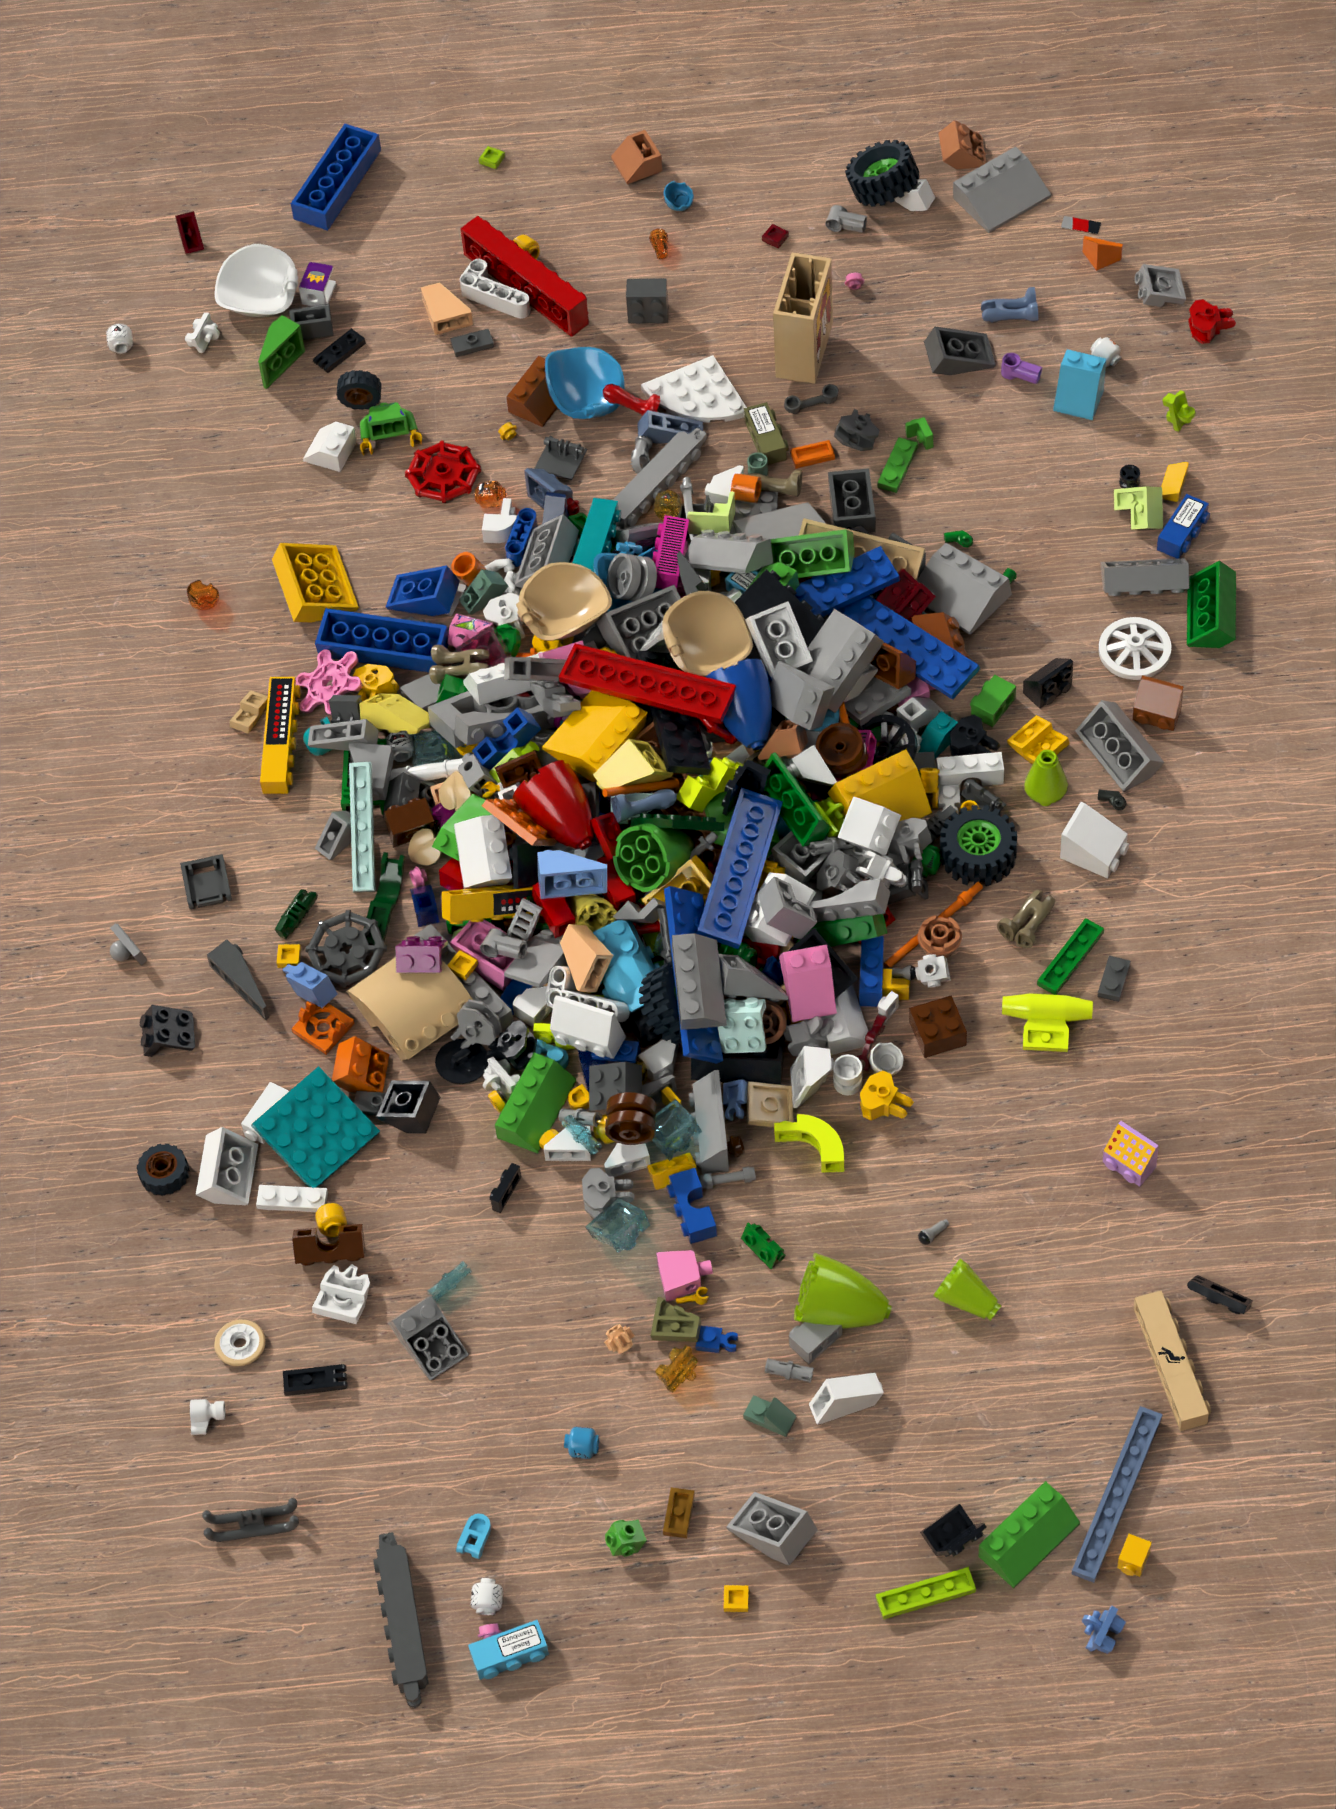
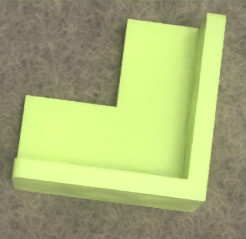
(1145, 506)
(719, 520)

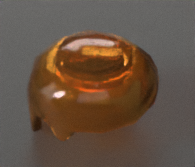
(202, 596)

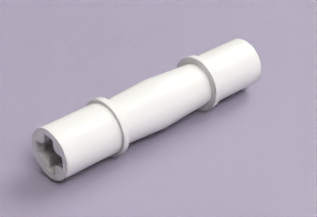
(429, 771)

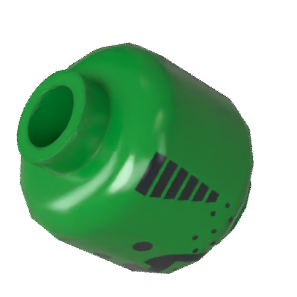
(931, 860)

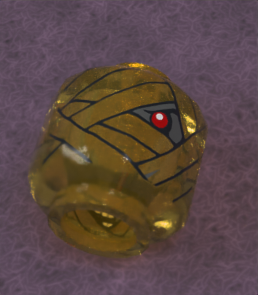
(667, 504)

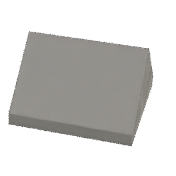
(636, 533)

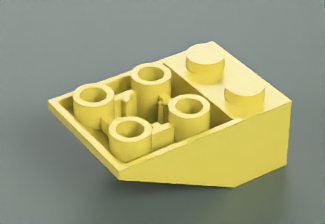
(394, 714)

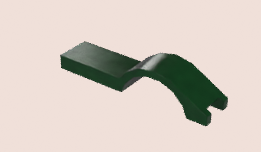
(387, 894)

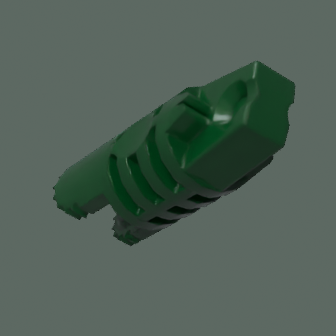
(295, 912)

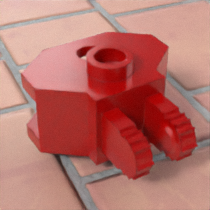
(1208, 320)

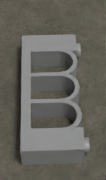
(443, 714)

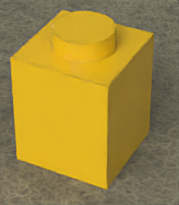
(1134, 1555)

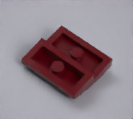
(906, 596)

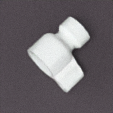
(201, 1412)

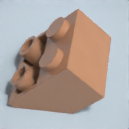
(961, 146)
(637, 157)
(786, 741)

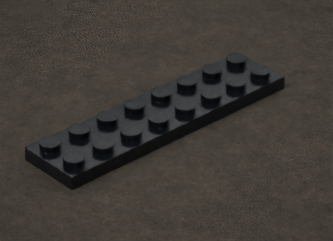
(677, 733)

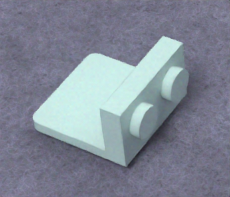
(744, 1026)

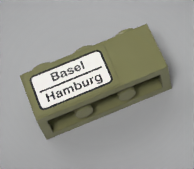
(765, 432)

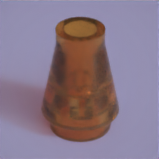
(659, 242)

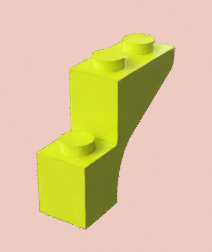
(699, 791)

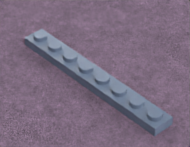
(1116, 1494)

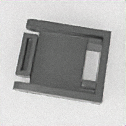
(206, 887)

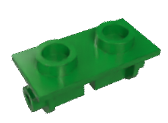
(757, 1240)

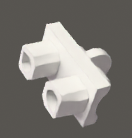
(204, 331)
(497, 1077)

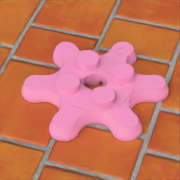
(328, 670)

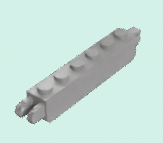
(658, 476)

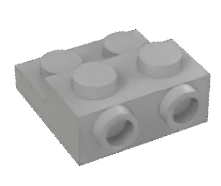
(1159, 285)
(767, 502)

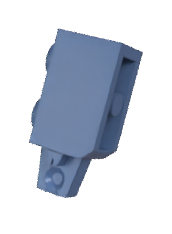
(310, 984)

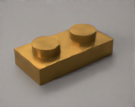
(678, 1512)

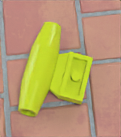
(1046, 1018)

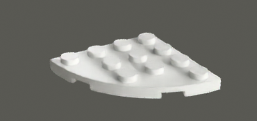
(697, 392)

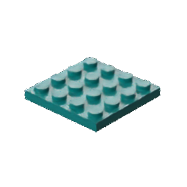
(315, 1128)

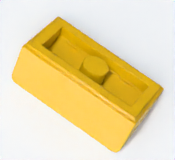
(1174, 481)
(661, 1170)

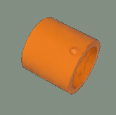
(746, 487)
(466, 567)

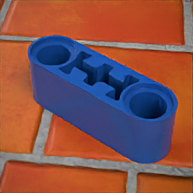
(520, 535)

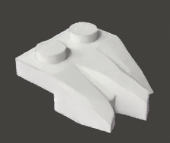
(342, 1295)

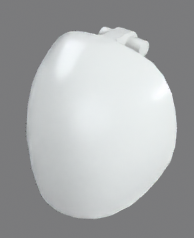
(256, 281)

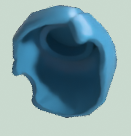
(678, 196)

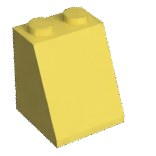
(630, 765)

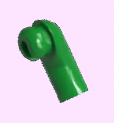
(959, 537)

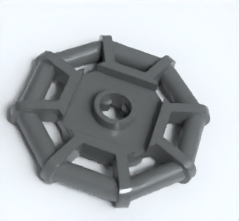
(346, 936)

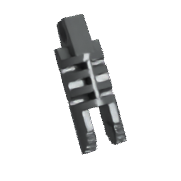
(937, 821)

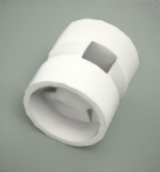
(847, 1075)

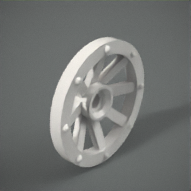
(1134, 646)

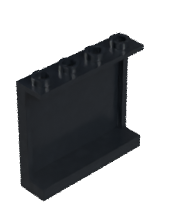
(770, 592)

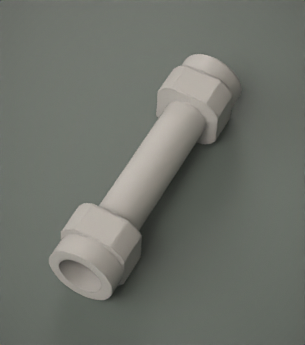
(747, 1174)

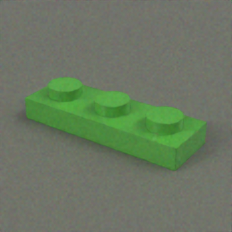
(897, 465)

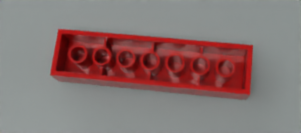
(521, 271)

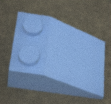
(569, 875)

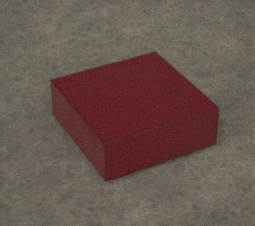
(775, 236)

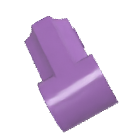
(1014, 368)

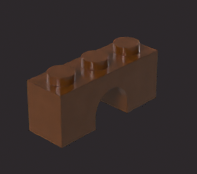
(310, 1249)

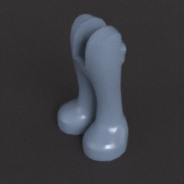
(1006, 309)
(625, 809)

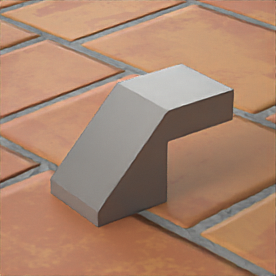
(634, 913)

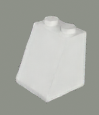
(1093, 841)

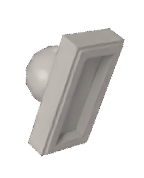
(124, 947)

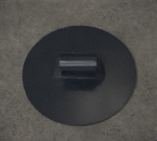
(460, 1064)

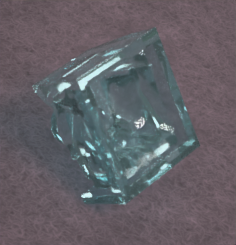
(431, 748)
(674, 1129)
(619, 1225)

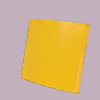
(1036, 737)

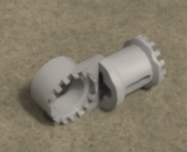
(640, 453)

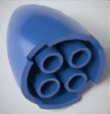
(751, 706)

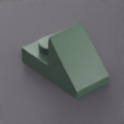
(770, 1415)

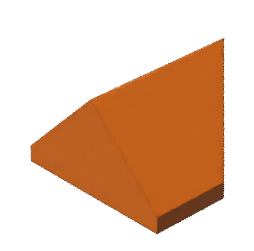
(1101, 252)

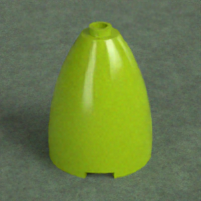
(839, 1296)

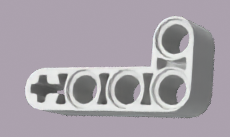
(480, 289)
(567, 989)

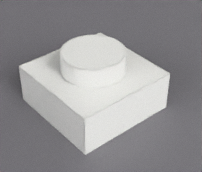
(888, 1004)

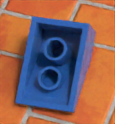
(424, 591)

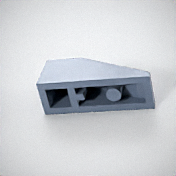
(664, 427)

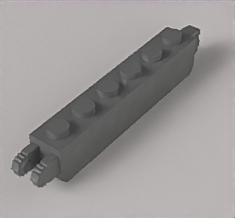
(402, 1619)

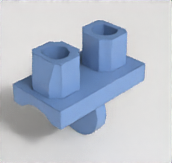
(1108, 1621)

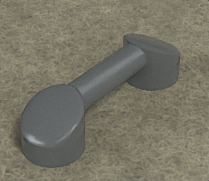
(829, 395)

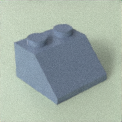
(540, 481)

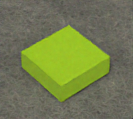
(491, 157)

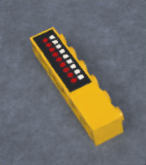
(278, 735)
(483, 903)

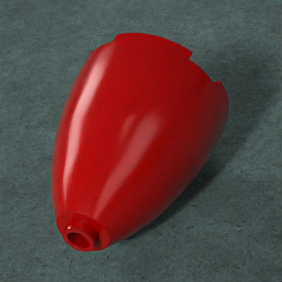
(557, 804)

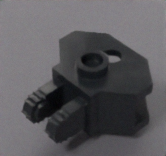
(971, 738)
(512, 1045)

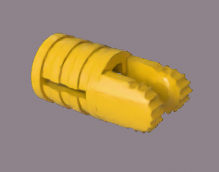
(930, 782)

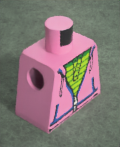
(464, 628)

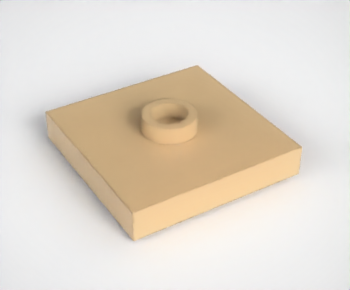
(768, 1104)

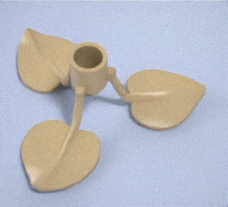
(452, 796)

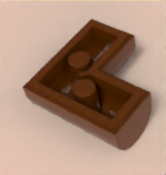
(518, 769)

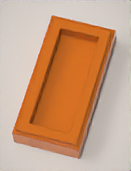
(812, 454)

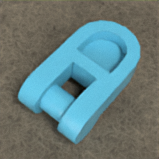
(553, 1052)
(478, 1528)

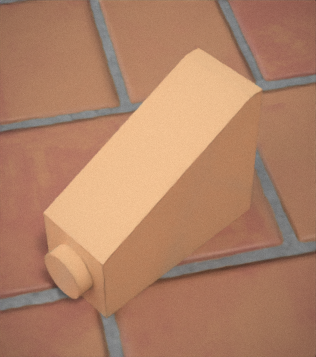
(445, 309)
(585, 957)

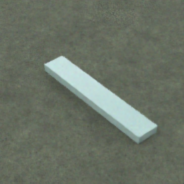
(362, 827)

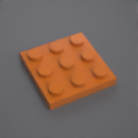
(512, 816)

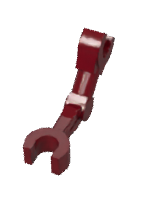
(877, 1029)

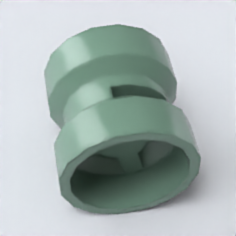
(757, 463)

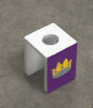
(315, 284)

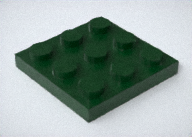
(679, 822)

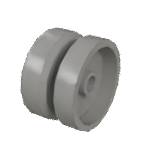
(631, 577)

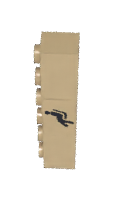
(1171, 1360)

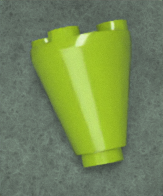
(1046, 779)
(967, 1292)

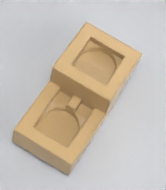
(250, 711)

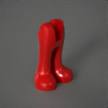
(617, 395)

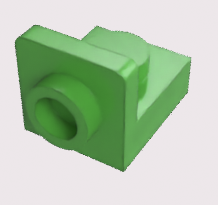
(921, 429)

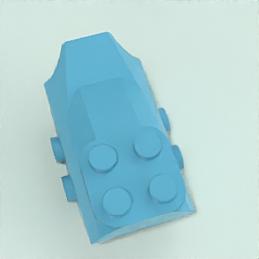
(628, 965)

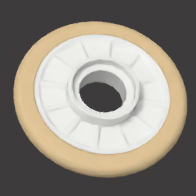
(243, 1355)

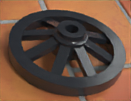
(889, 748)

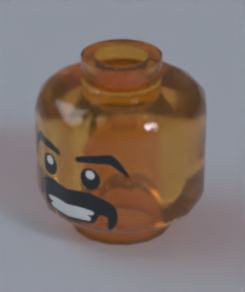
(489, 494)

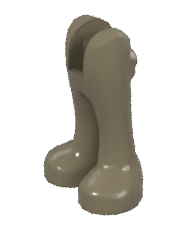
(789, 486)
(443, 657)
(1032, 906)

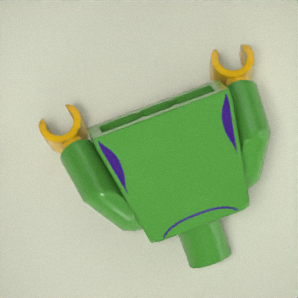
(385, 422)

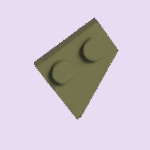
(674, 1323)

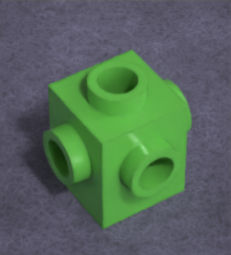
(625, 1537)

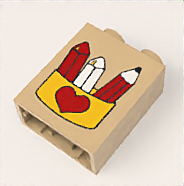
(803, 317)

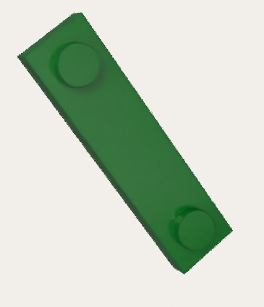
(1070, 956)

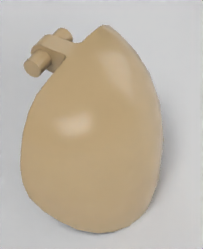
(562, 601)
(706, 633)

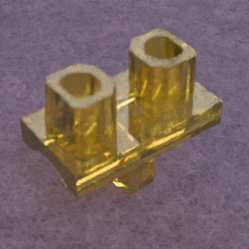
(679, 1370)

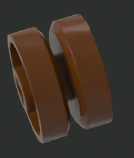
(842, 749)
(630, 1118)

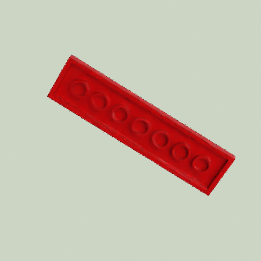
(647, 683)

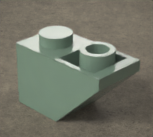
(483, 588)

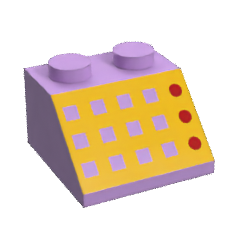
(1130, 1154)

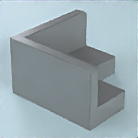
(784, 911)

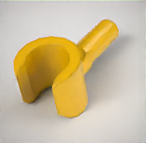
(695, 1297)

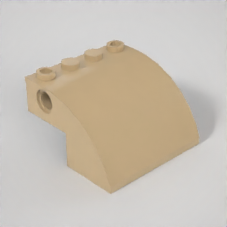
(410, 1006)

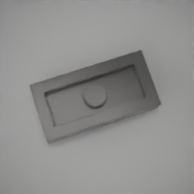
(1114, 978)

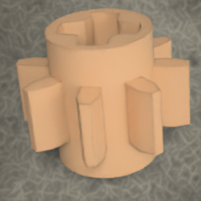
(619, 1338)

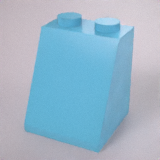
(1080, 384)

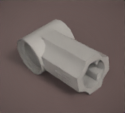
(841, 219)
(499, 944)

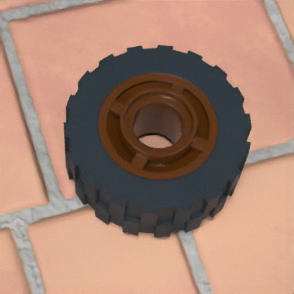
(359, 389)
(159, 1158)

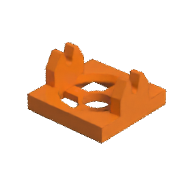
(334, 1035)

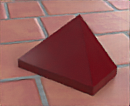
(189, 232)

